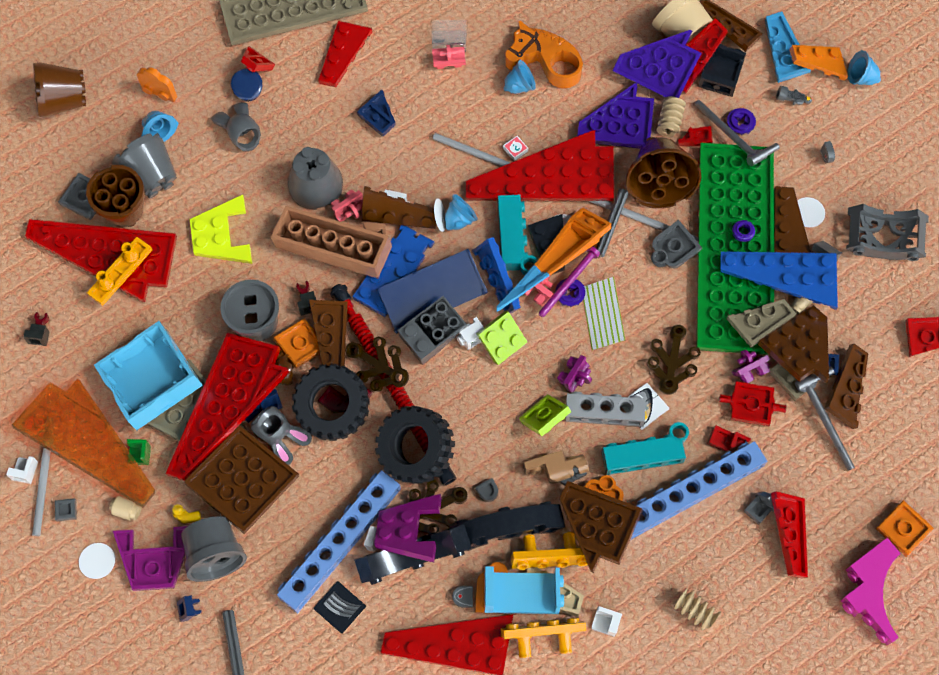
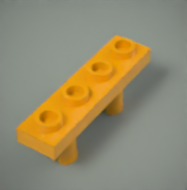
(119, 271)
(547, 558)
(524, 633)

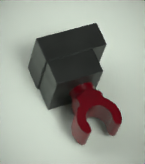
(305, 295)
(38, 332)

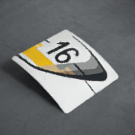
(654, 404)

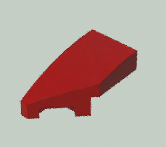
(696, 136)
(726, 440)

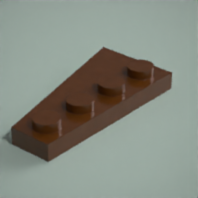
(738, 31)
(788, 223)

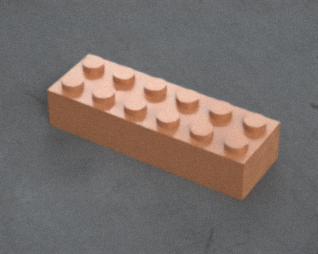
(331, 241)

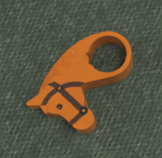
(547, 49)

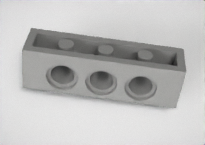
(614, 416)

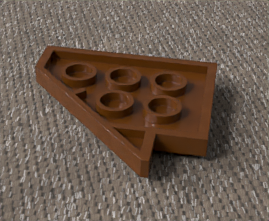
(801, 345)
(599, 523)

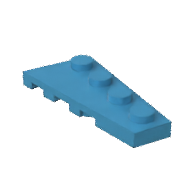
(781, 39)

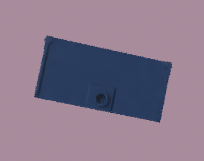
(452, 277)

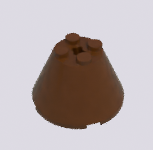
(662, 174)

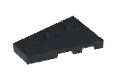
(544, 233)

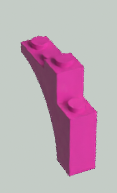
(867, 598)

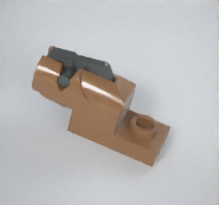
(558, 468)

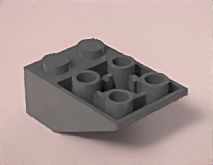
(431, 330)

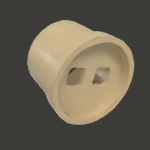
(682, 16)

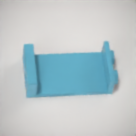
(523, 592)

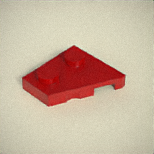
(255, 61)

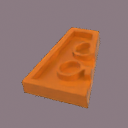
(820, 57)

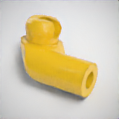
(183, 516)

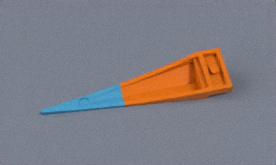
(576, 237)

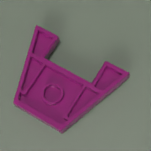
(399, 528)
(151, 566)

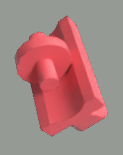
(448, 57)
(349, 206)
(544, 294)

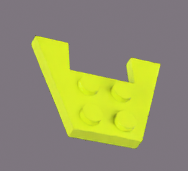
(212, 233)

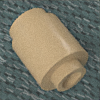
(125, 508)

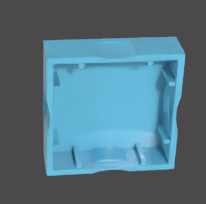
(148, 375)

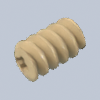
(671, 116)
(696, 610)

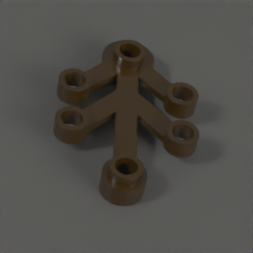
(672, 362)
(380, 364)
(444, 502)

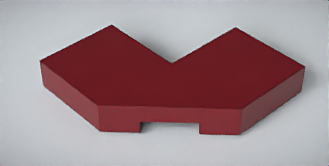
(335, 400)

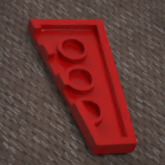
(706, 43)
(342, 51)
(922, 335)
(792, 531)

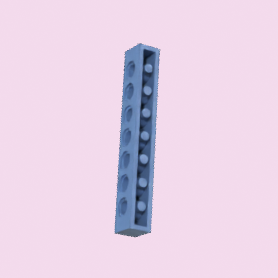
(754, 461)
(297, 600)

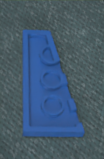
(496, 269)

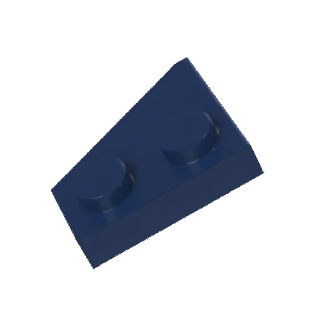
(377, 114)

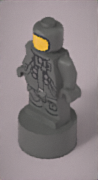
(796, 97)

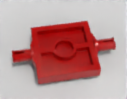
(752, 403)

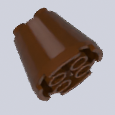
(57, 89)
(117, 195)

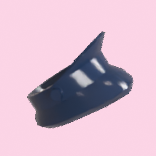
(246, 85)

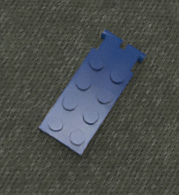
(403, 259)

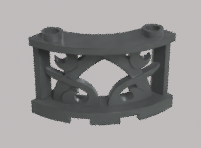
(906, 219)

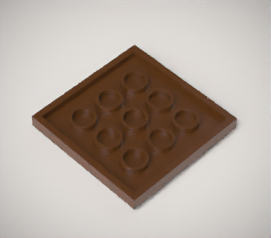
(241, 479)

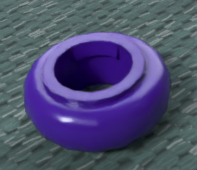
(742, 237)

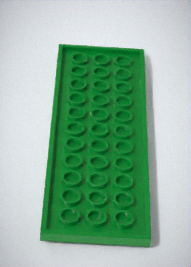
(730, 193)

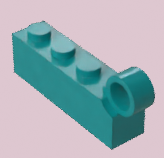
(511, 233)
(645, 454)

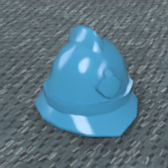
(863, 70)
(519, 79)
(159, 123)
(459, 214)

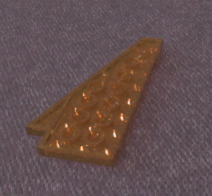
(80, 434)

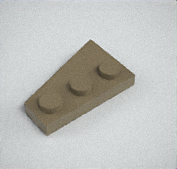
(759, 322)

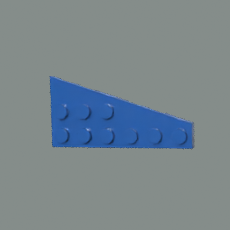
(796, 274)

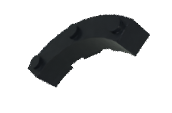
(511, 523)
(383, 563)

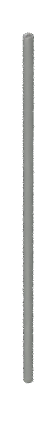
(500, 162)

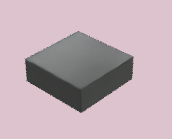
(65, 509)

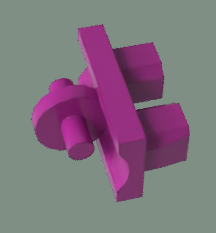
(758, 363)
(577, 376)

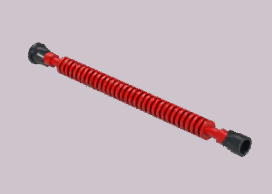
(399, 395)

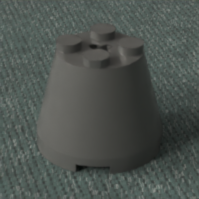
(150, 161)
(314, 179)

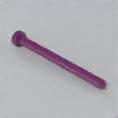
(592, 253)

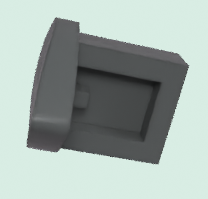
(823, 247)
(760, 507)

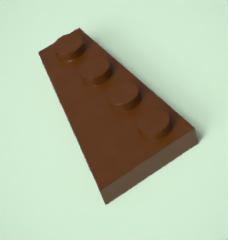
(390, 210)
(330, 329)
(848, 387)

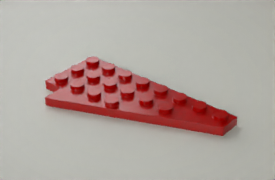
(560, 173)
(99, 246)
(235, 386)

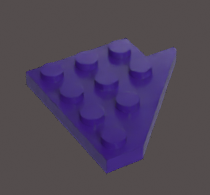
(660, 65)
(621, 121)

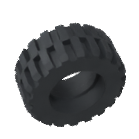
(307, 390)
(391, 440)

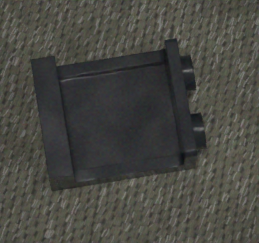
(722, 70)

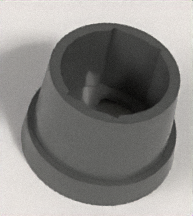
(266, 307)
(211, 549)

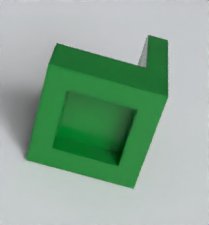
(140, 450)

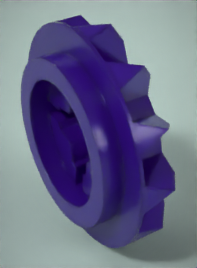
(738, 114)
(579, 293)

